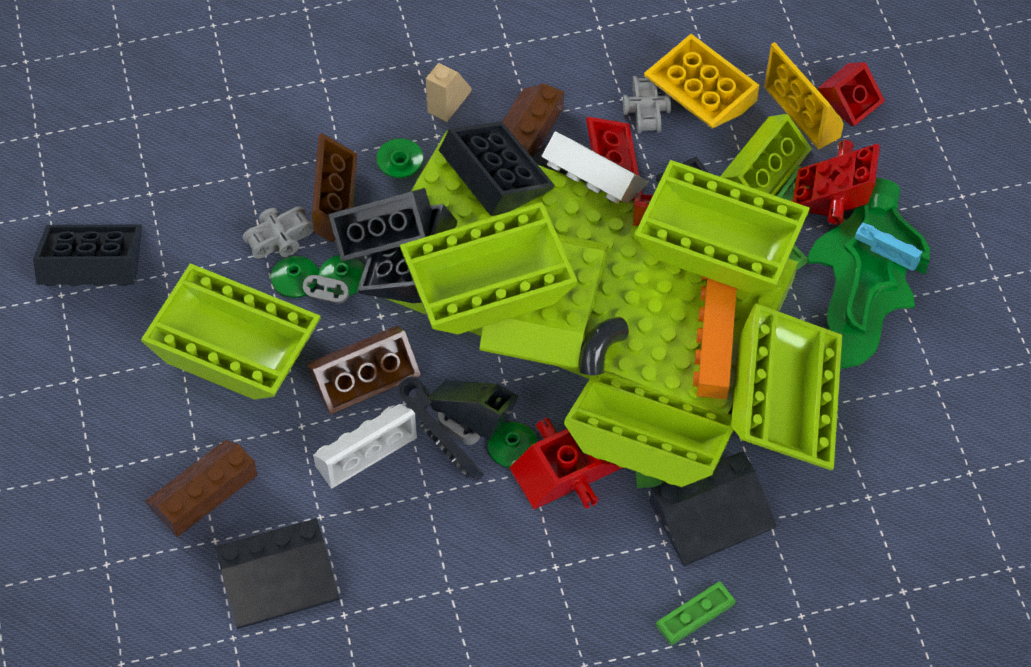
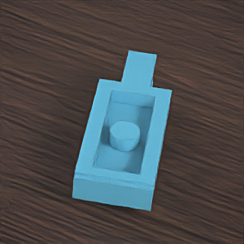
(888, 246)

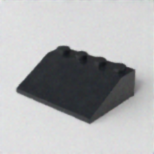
(494, 166)
(88, 255)
(387, 272)
(713, 510)
(277, 573)

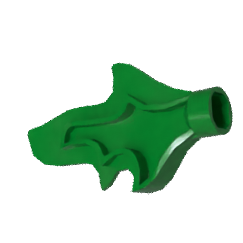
(865, 281)

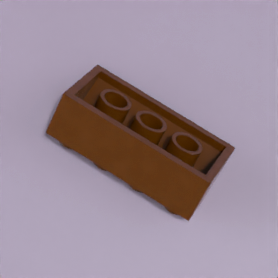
(534, 115)
(333, 183)
(363, 369)
(202, 486)

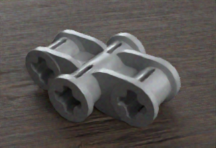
(646, 105)
(278, 232)

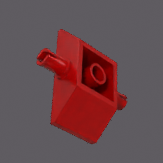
(838, 182)
(558, 468)

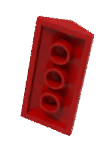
(613, 142)

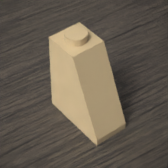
(445, 91)

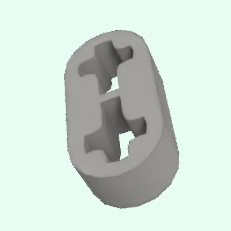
(326, 283)
(457, 430)

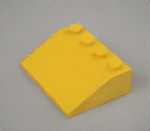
(704, 82)
(801, 99)

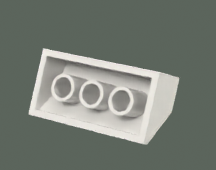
(592, 168)
(366, 445)

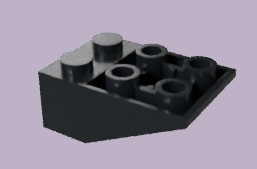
(474, 404)

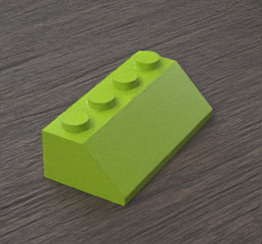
(769, 156)

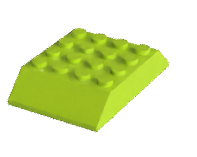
(720, 228)
(489, 270)
(557, 331)
(229, 333)
(787, 386)
(648, 430)

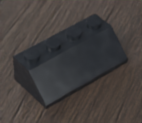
(381, 224)

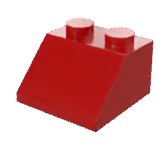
(852, 92)

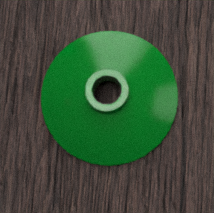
(399, 151)
(351, 277)
(291, 284)
(507, 453)

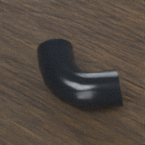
(597, 343)

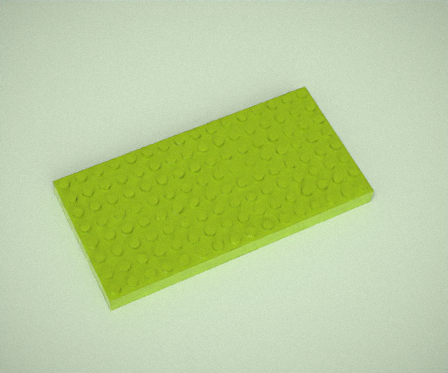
(648, 294)

